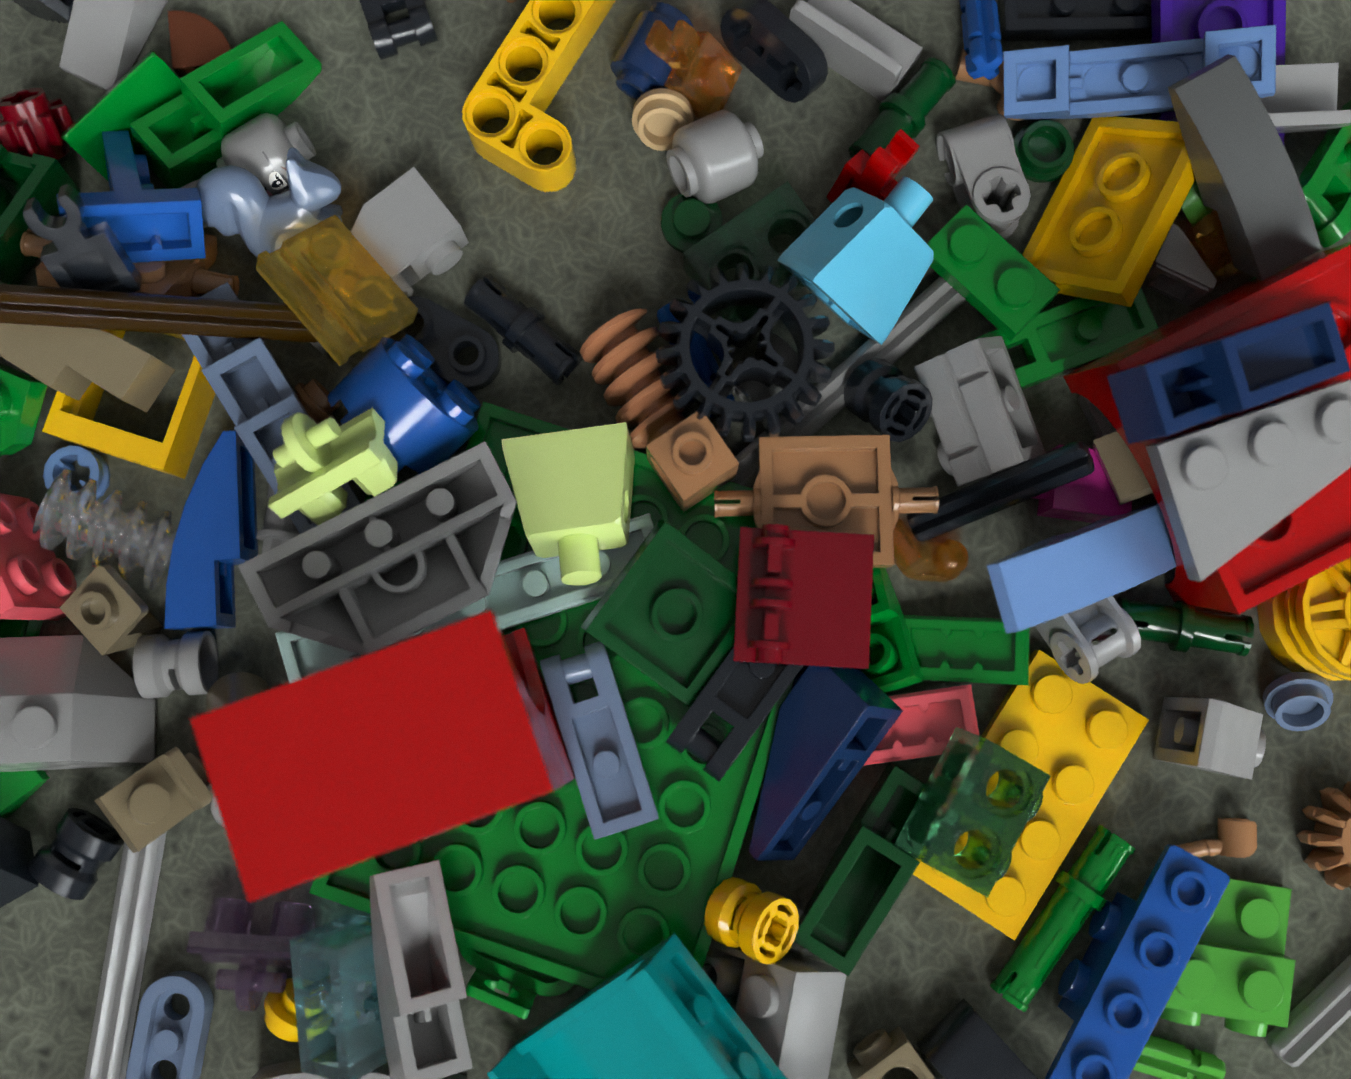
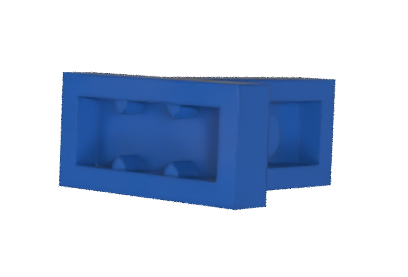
(144, 219)

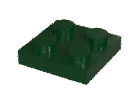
(669, 613)

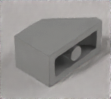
(1210, 736)

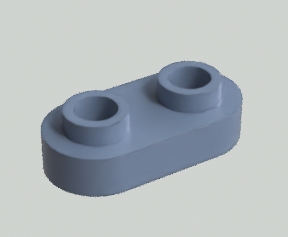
(168, 1035)

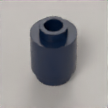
(634, 64)

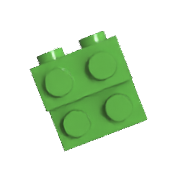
(1240, 963)

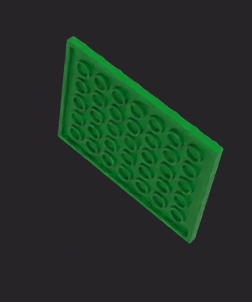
(532, 875)

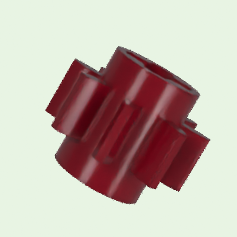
(34, 124)

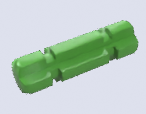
(1174, 1061)

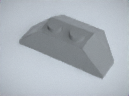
(390, 559)
(70, 708)

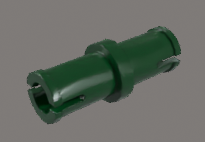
(907, 107)
(1185, 627)

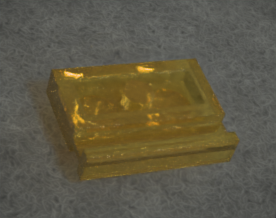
(336, 289)

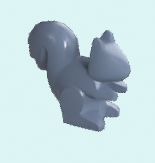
(239, 204)

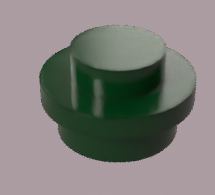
(1044, 150)
(689, 221)

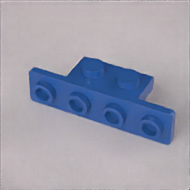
(1134, 966)

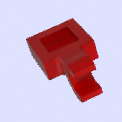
(876, 173)

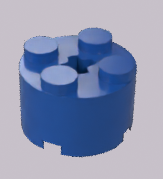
(420, 410)

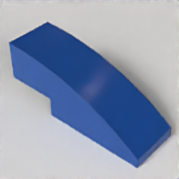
(211, 538)

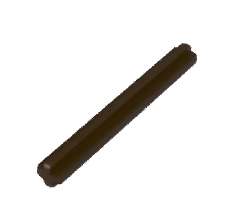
(149, 313)

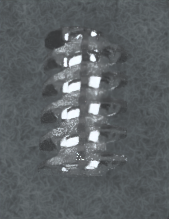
(105, 529)

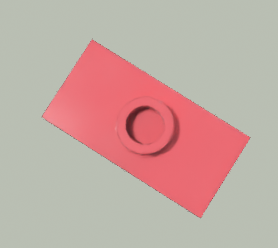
(926, 723)

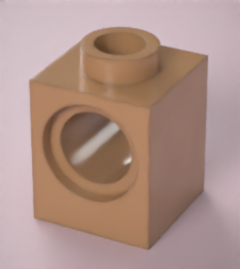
(692, 460)

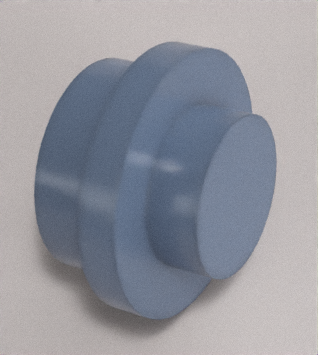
(1298, 700)

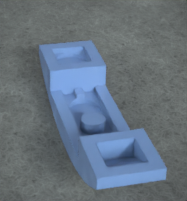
(1127, 78)

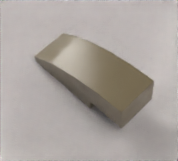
(76, 357)

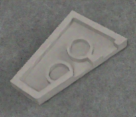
(1250, 472)

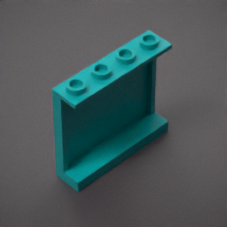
(643, 1023)

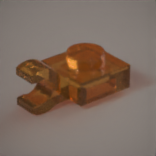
(698, 64)

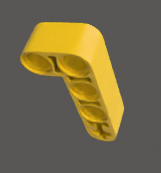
(524, 103)

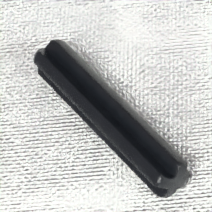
(1004, 490)

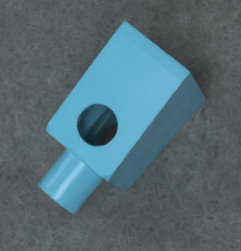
(865, 256)

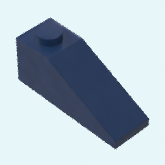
(816, 751)

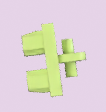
(323, 458)

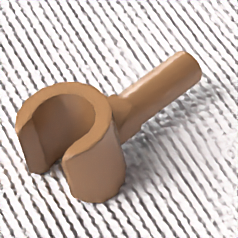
(1235, 839)

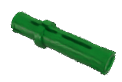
(1062, 917)

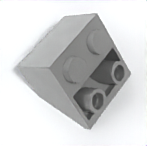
(784, 1004)

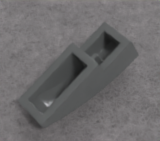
(1243, 169)

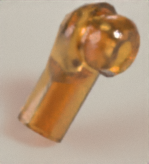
(927, 559)

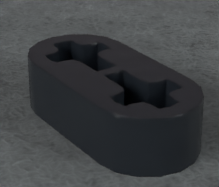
(774, 49)

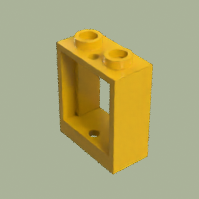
(74, 423)

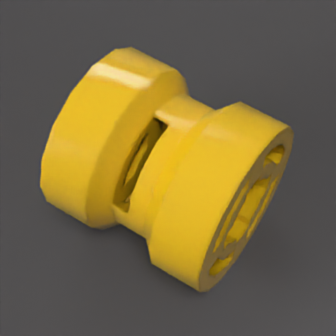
(753, 920)

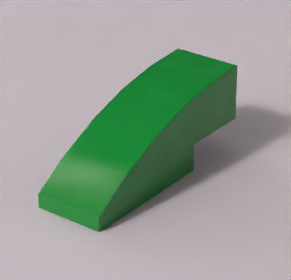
(249, 80)

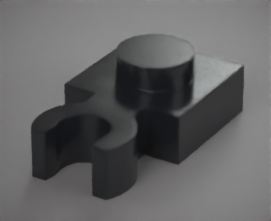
(79, 254)

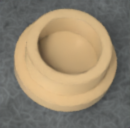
(659, 115)

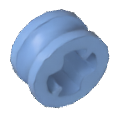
(66, 456)

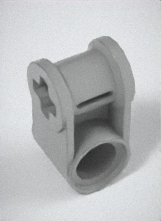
(985, 168)
(1080, 628)

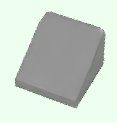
(1180, 270)

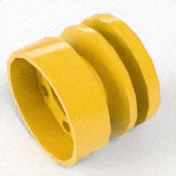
(1312, 624)

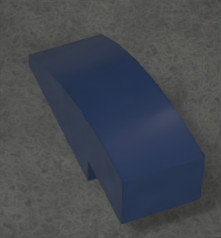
(1228, 374)

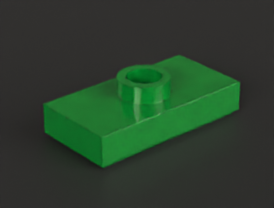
(969, 650)

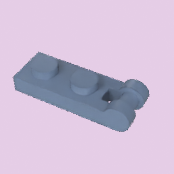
(600, 743)

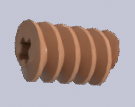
(632, 376)

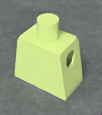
(574, 494)

